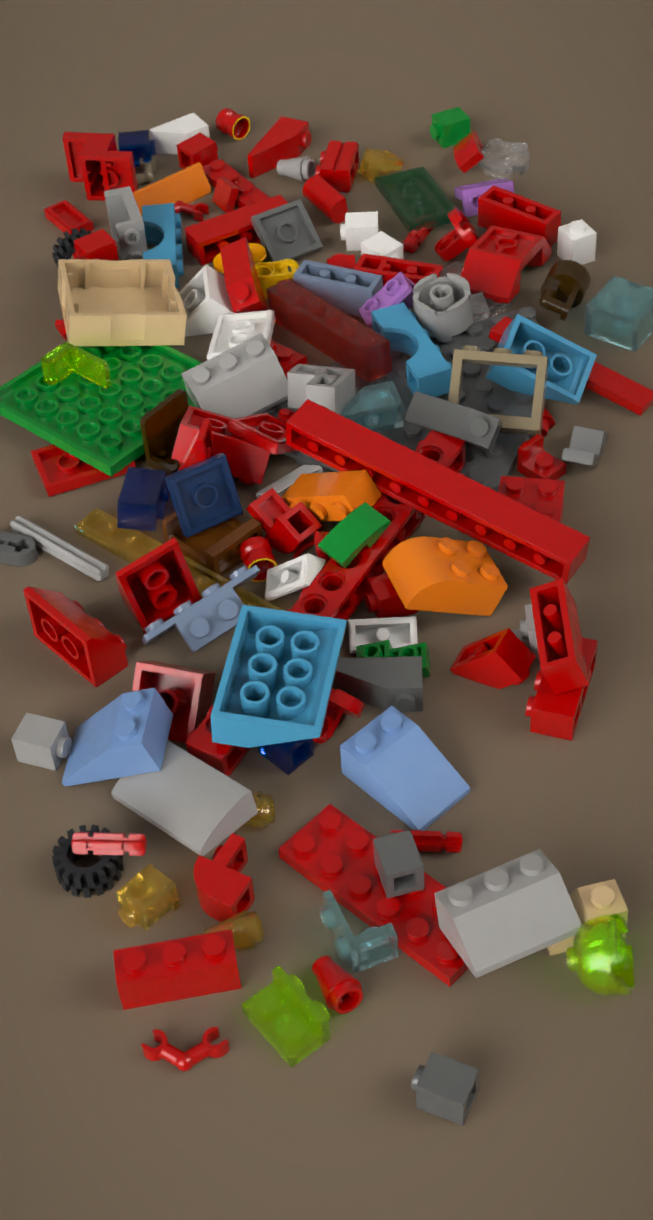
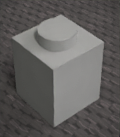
(41, 741)

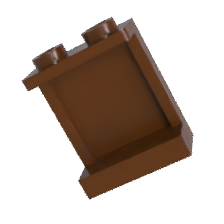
(216, 546)

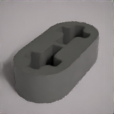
(17, 549)

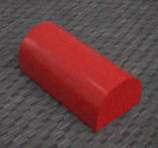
(325, 198)

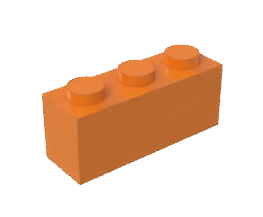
(332, 494)

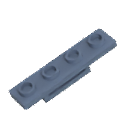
(208, 617)

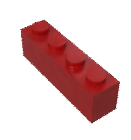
(209, 235)

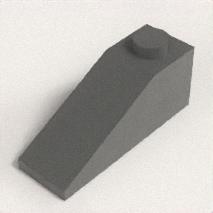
(454, 420)
(382, 681)

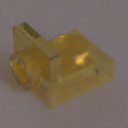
(379, 160)

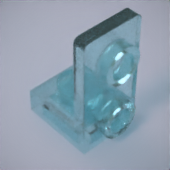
(363, 950)

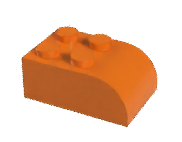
(445, 576)

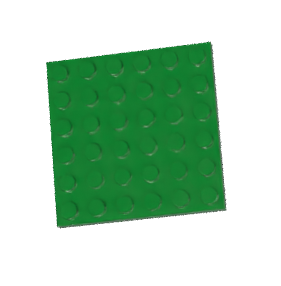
(95, 421)

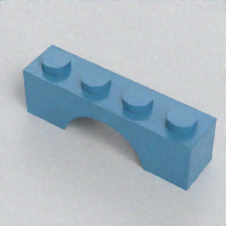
(164, 230)
(427, 368)

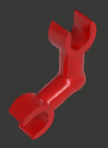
(196, 210)
(186, 1060)

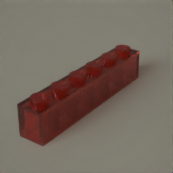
(330, 330)

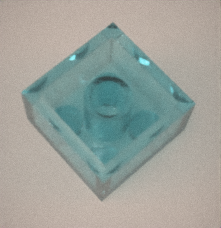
(621, 314)

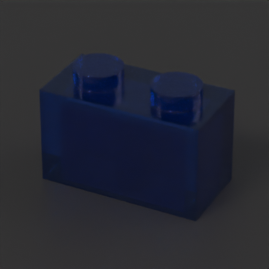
(142, 499)

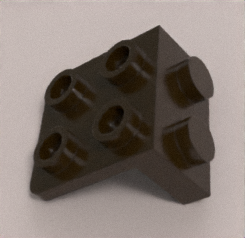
(160, 431)

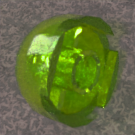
(602, 956)

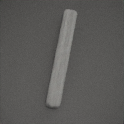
(61, 549)

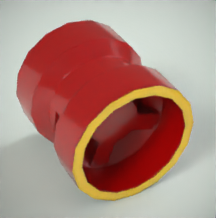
(232, 123)
(257, 552)

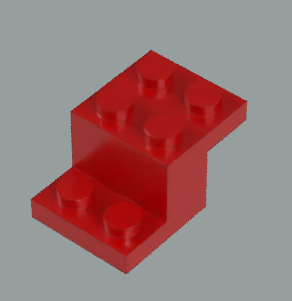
(98, 164)

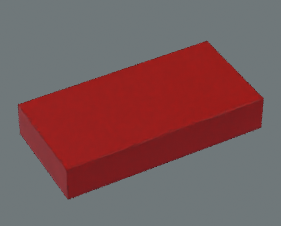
(67, 217)

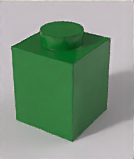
(450, 126)

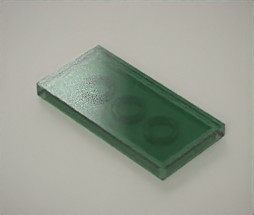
(415, 198)

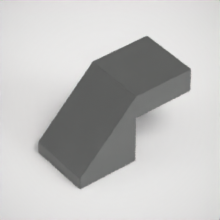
(585, 446)

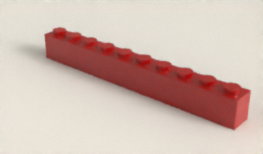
(439, 491)

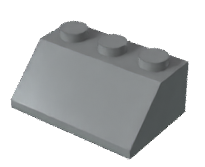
(238, 380)
(507, 913)

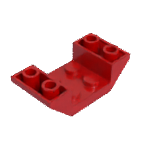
(497, 262)

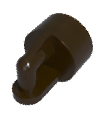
(564, 287)

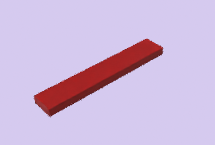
(603, 381)

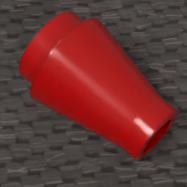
(339, 988)

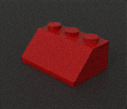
(244, 458)
(75, 635)

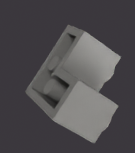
(321, 384)

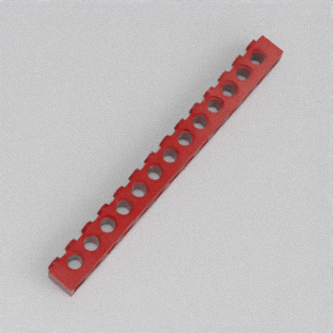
(340, 590)

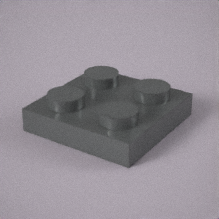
(287, 232)

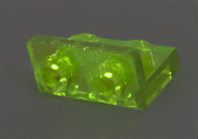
(288, 1017)

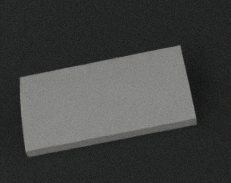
(188, 800)

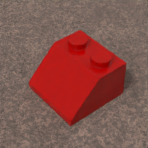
(182, 688)

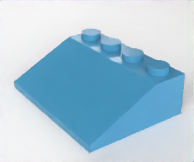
(276, 677)

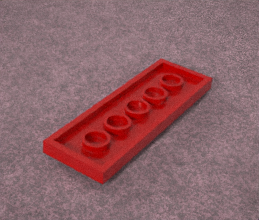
(340, 858)

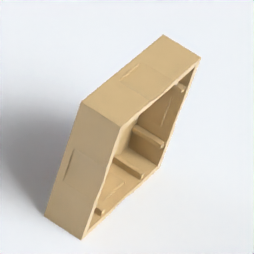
(120, 302)

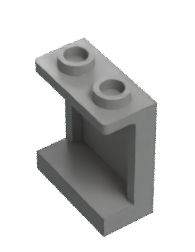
(126, 223)

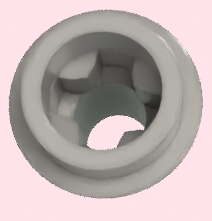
(297, 168)

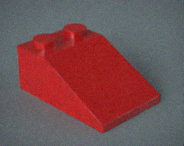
(157, 584)

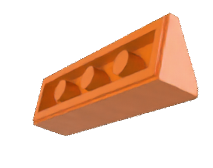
(183, 185)

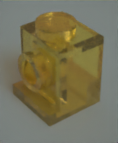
(146, 898)

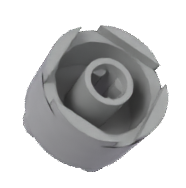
(443, 305)

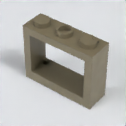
(503, 357)

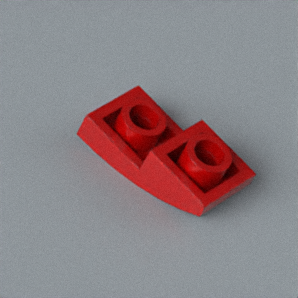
(468, 152)

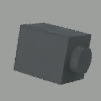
(398, 863)
(446, 1088)

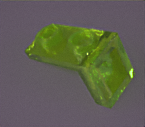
(69, 359)

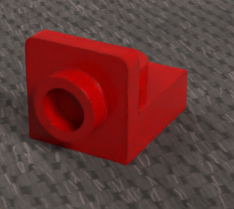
(538, 463)

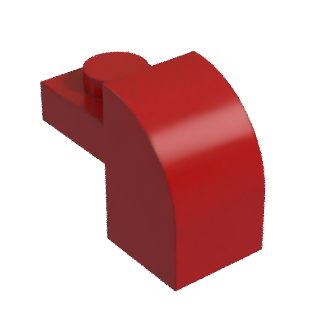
(284, 526)
(218, 881)

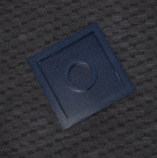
(204, 495)

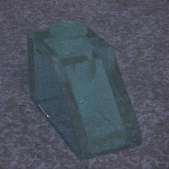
(376, 407)

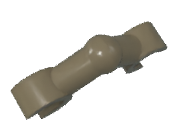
(147, 169)

